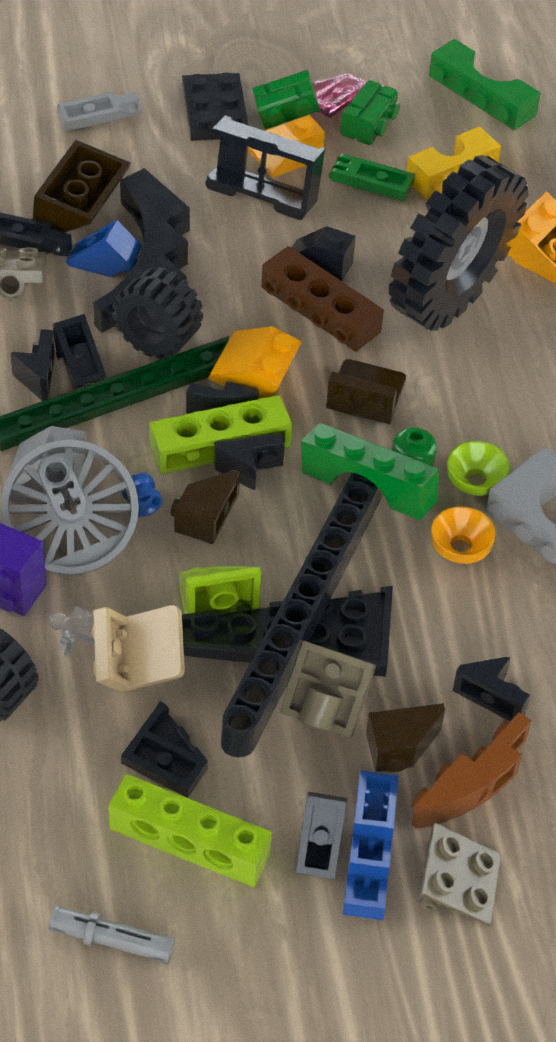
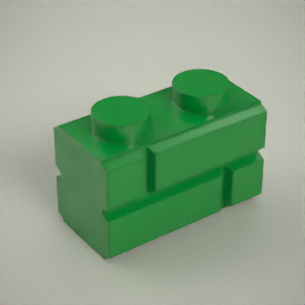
(286, 99)
(369, 112)

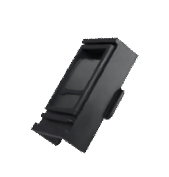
(231, 172)

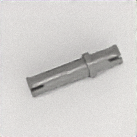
(111, 934)

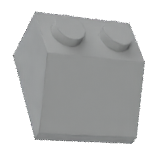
(54, 475)

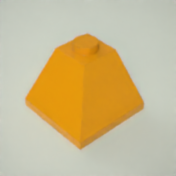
(301, 130)

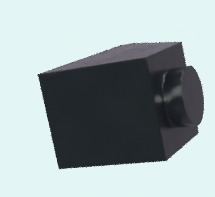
(328, 249)

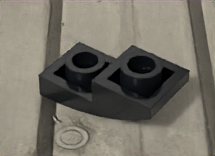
(205, 398)

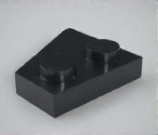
(165, 753)

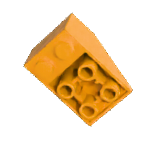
(536, 239)

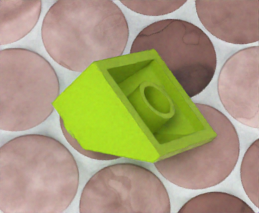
(219, 588)

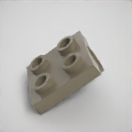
(26, 266)
(327, 689)

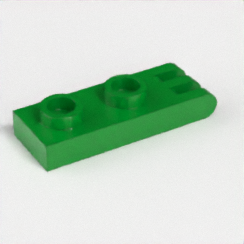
(372, 177)

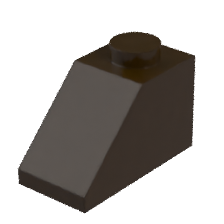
(206, 506)
(402, 735)

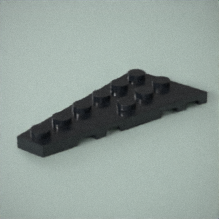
(349, 625)

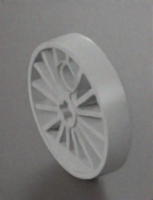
(70, 489)

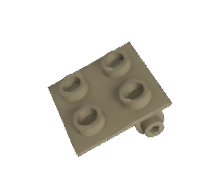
(459, 875)

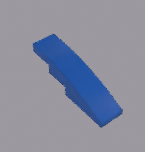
(371, 846)

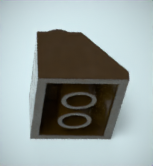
(78, 187)

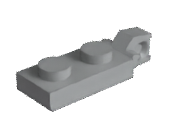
(97, 110)

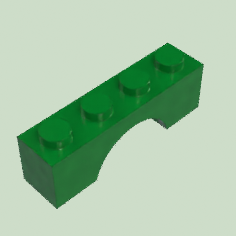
(506, 101)
(405, 482)

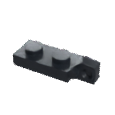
(26, 232)

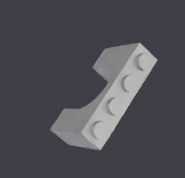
(519, 500)

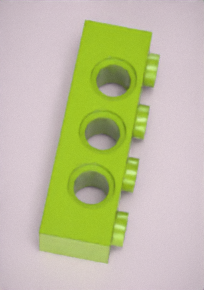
(190, 438)
(190, 830)

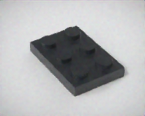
(209, 100)

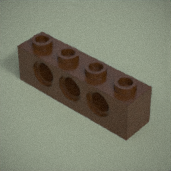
(322, 298)

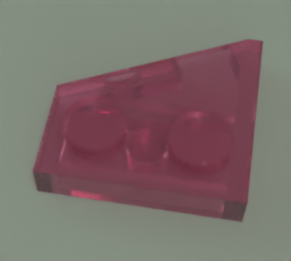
(337, 92)

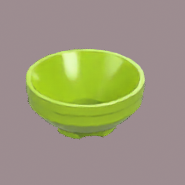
(478, 459)

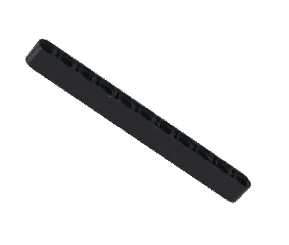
(298, 617)

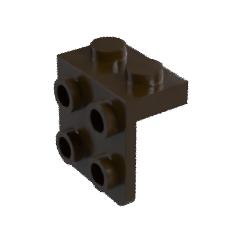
(365, 390)

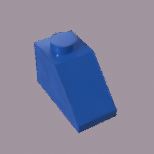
(106, 251)

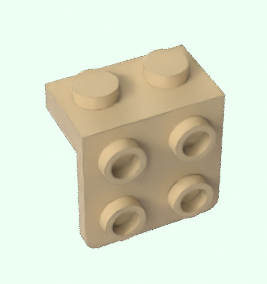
(138, 647)

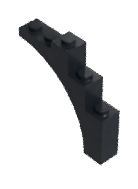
(162, 223)

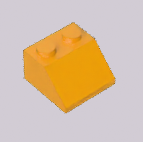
(256, 359)

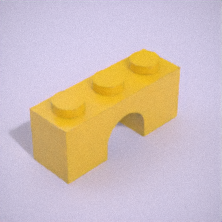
(433, 167)

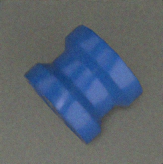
(148, 497)

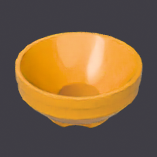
(464, 525)

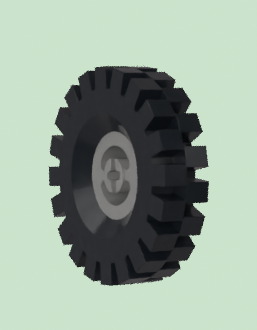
(458, 242)

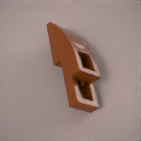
(475, 780)

